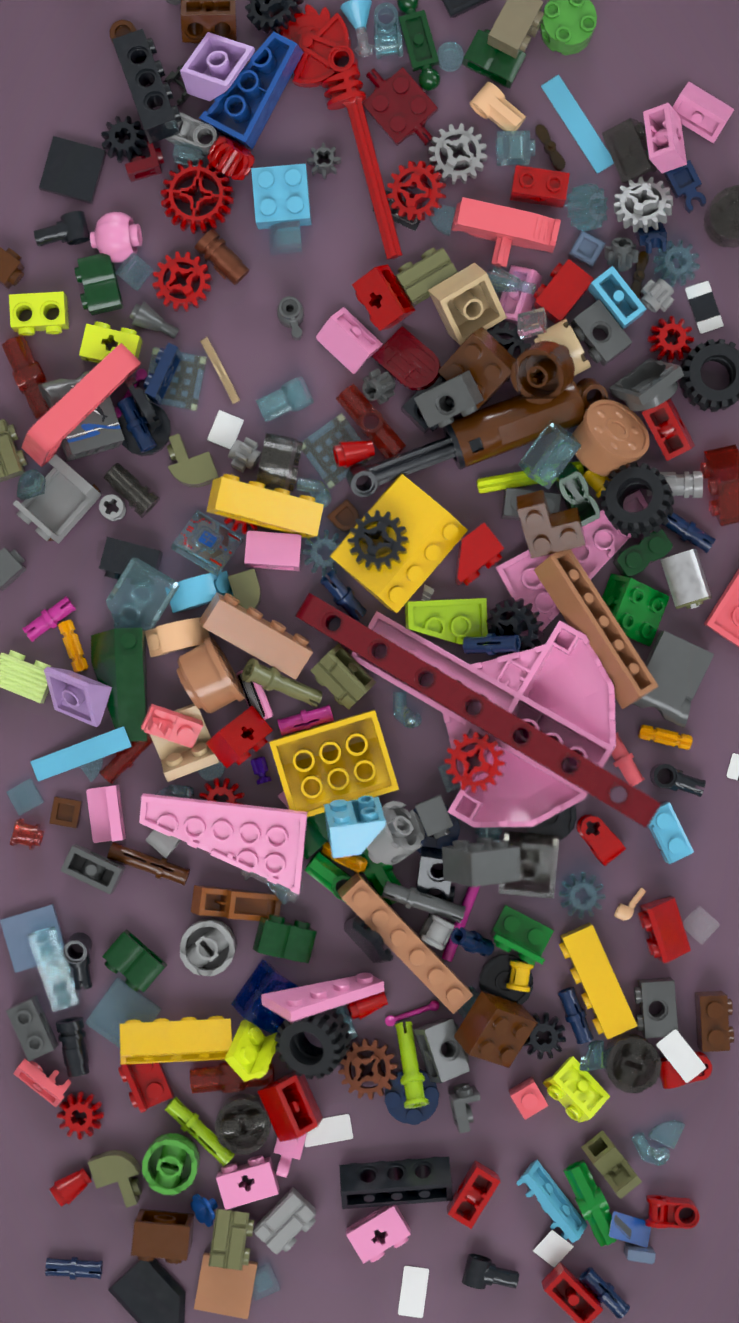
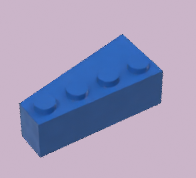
(255, 92)

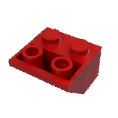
(475, 551)
(664, 928)
(290, 1106)

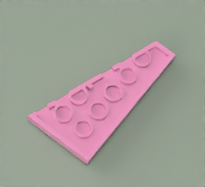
(243, 835)

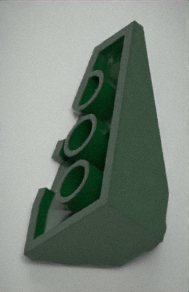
(121, 664)

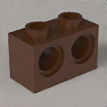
(208, 16)

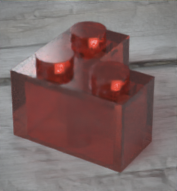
(722, 472)

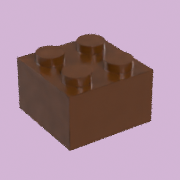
(485, 359)
(495, 1029)
(162, 1235)

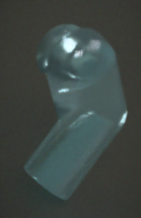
(316, 488)
(403, 713)
(649, 1154)

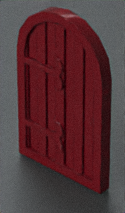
(408, 360)

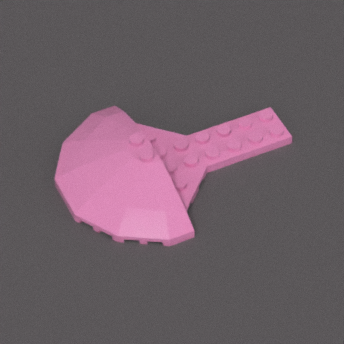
(550, 687)

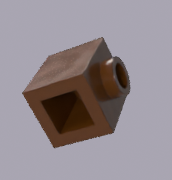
(10, 268)

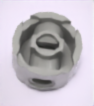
(399, 836)
(208, 947)

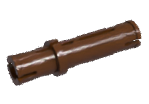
(177, 874)

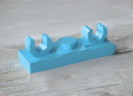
(553, 1201)

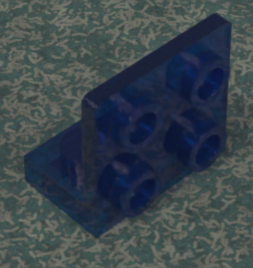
(249, 1003)

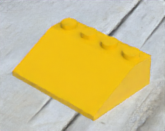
(430, 534)
(334, 763)

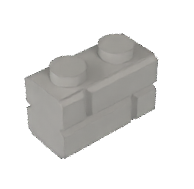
(285, 1221)

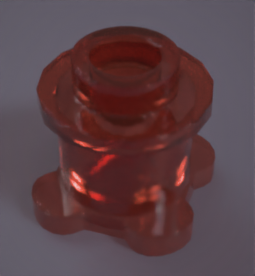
(26, 834)

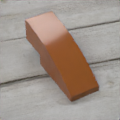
(233, 903)

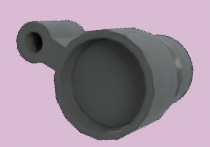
(291, 315)

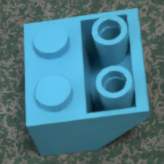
(353, 824)

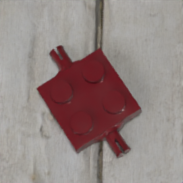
(400, 106)

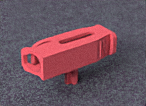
(505, 227)

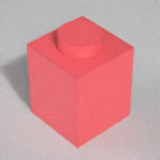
(528, 1098)

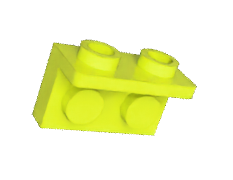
(251, 1051)
(576, 1091)

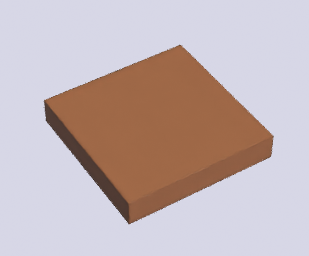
(225, 1289)

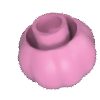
(116, 236)

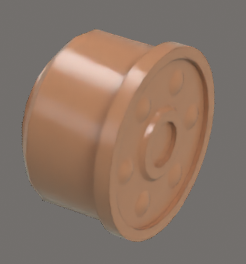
(610, 437)
(209, 677)

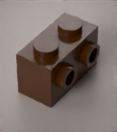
(713, 1021)

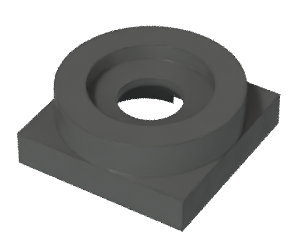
(648, 385)

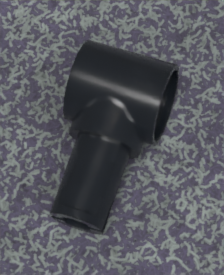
(70, 229)
(677, 780)
(79, 961)
(482, 1272)

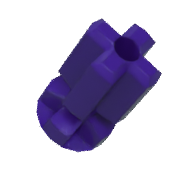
(260, 768)

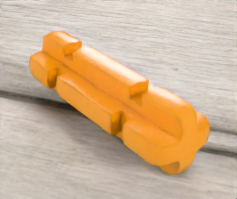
(73, 646)
(665, 737)
(355, 862)

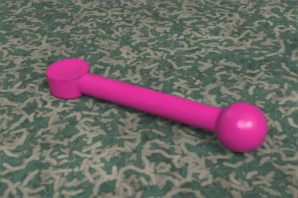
(140, 375)
(390, 1020)

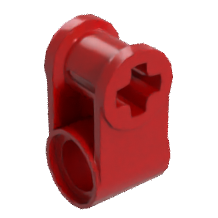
(602, 842)
(671, 1079)
(669, 1212)

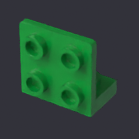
(635, 607)
(522, 934)

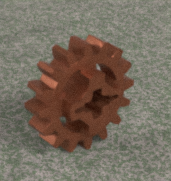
(378, 1076)

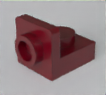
(143, 167)

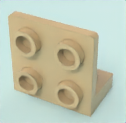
(182, 760)

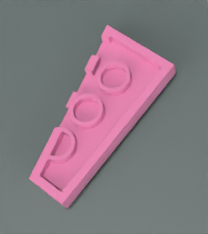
(319, 997)

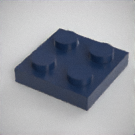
(159, 382)

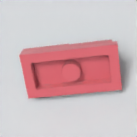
(172, 726)
(33, 1076)

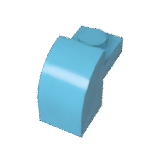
(199, 591)

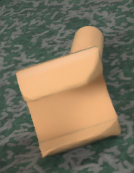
(626, 912)

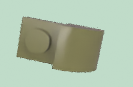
(190, 471)
(246, 588)
(611, 1164)
(117, 1167)

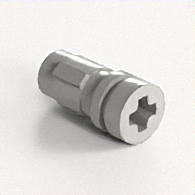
(684, 484)

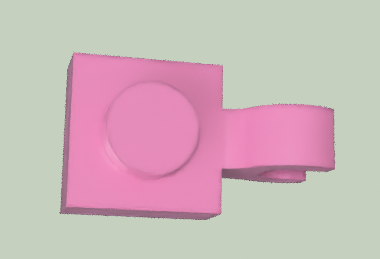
(288, 1150)

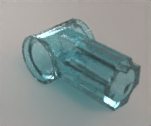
(291, 397)

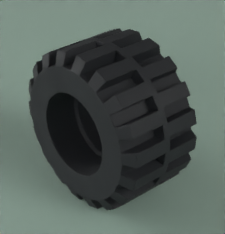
(693, 383)
(624, 483)
(306, 1057)

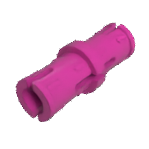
(49, 618)
(305, 720)

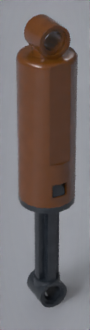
(483, 435)

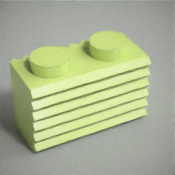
(23, 677)

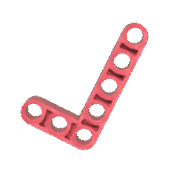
(49, 431)

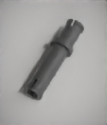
(422, 901)

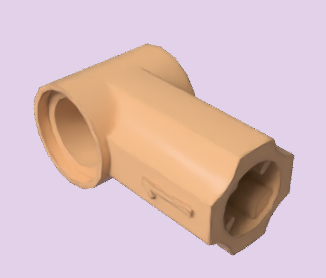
(491, 104)

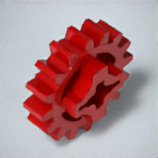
(417, 180)
(190, 275)
(481, 751)

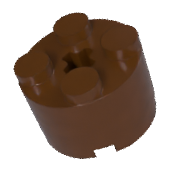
(543, 372)

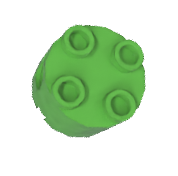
(568, 25)
(171, 1163)

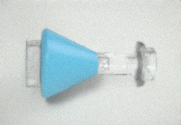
(357, 13)

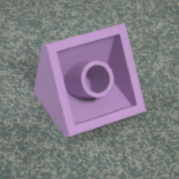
(77, 695)

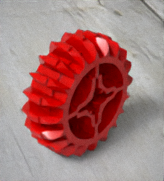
(185, 194)

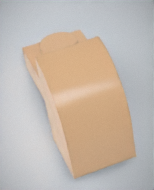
(175, 636)

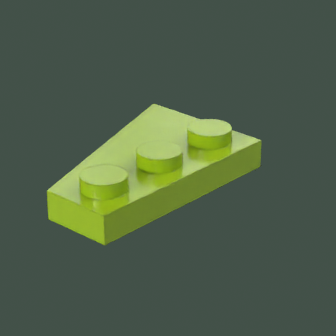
(448, 618)

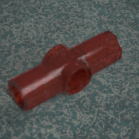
(26, 373)
(360, 408)
(225, 1079)

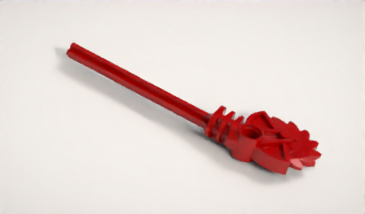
(323, 44)

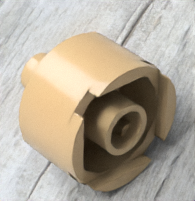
(564, 335)

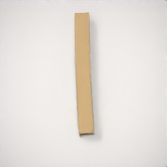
(220, 370)

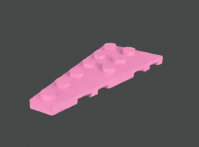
(600, 545)

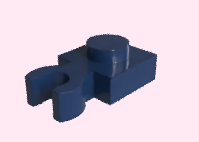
(684, 183)
(653, 238)

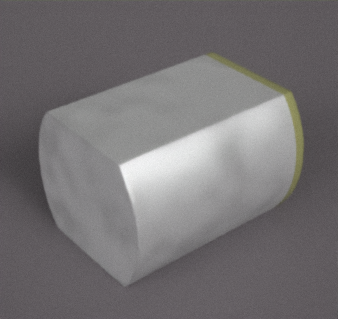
(686, 579)

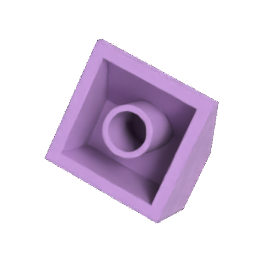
(214, 66)

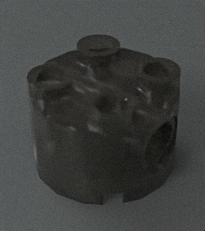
(722, 218)
(277, 462)
(631, 1063)
(242, 1124)

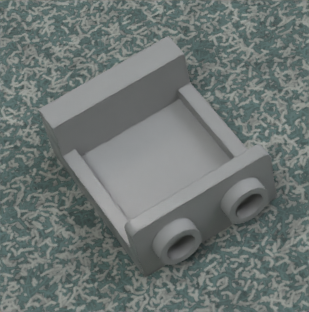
(62, 505)

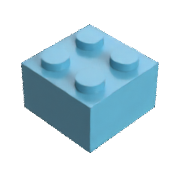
(281, 195)

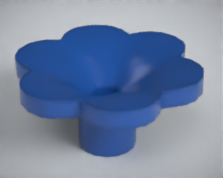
(204, 1209)

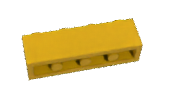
(264, 506)
(598, 981)
(174, 1040)

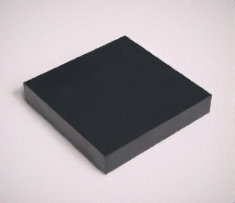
(72, 169)

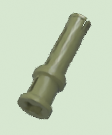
(271, 679)

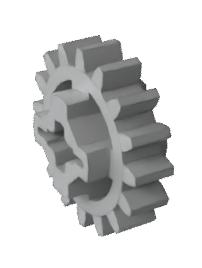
(465, 160)
(643, 204)

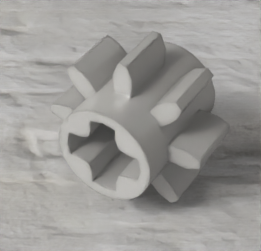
(657, 295)
(244, 454)

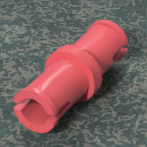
(625, 763)

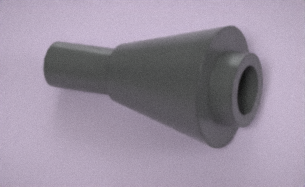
(147, 318)

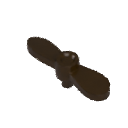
(550, 147)
(639, 274)

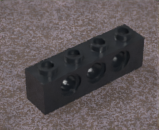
(134, 49)
(395, 1182)

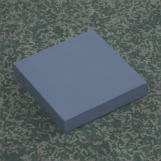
(16, 934)

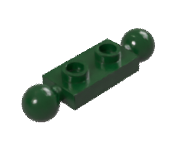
(419, 43)

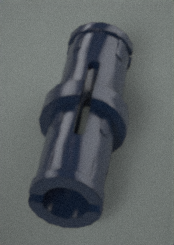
(136, 424)
(690, 532)
(343, 595)
(503, 644)
(472, 941)
(575, 1015)
(73, 1268)
(604, 1293)

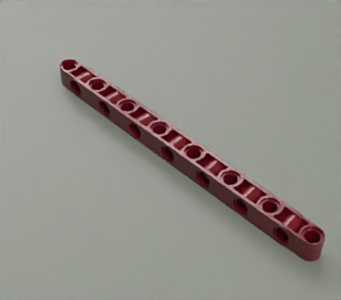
(491, 718)

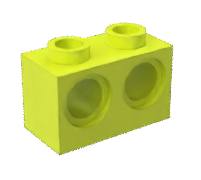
(39, 305)

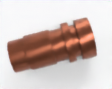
(222, 257)

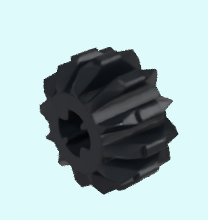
(118, 132)
(545, 1045)

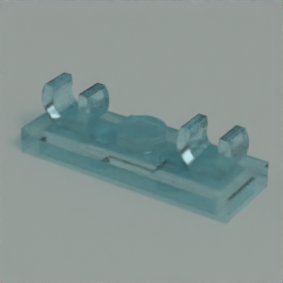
(53, 969)

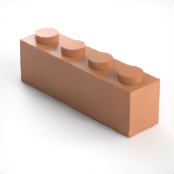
(256, 635)

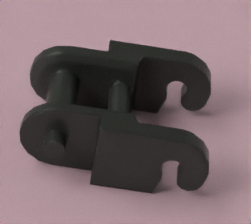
(173, 77)

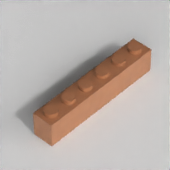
(589, 614)
(405, 942)

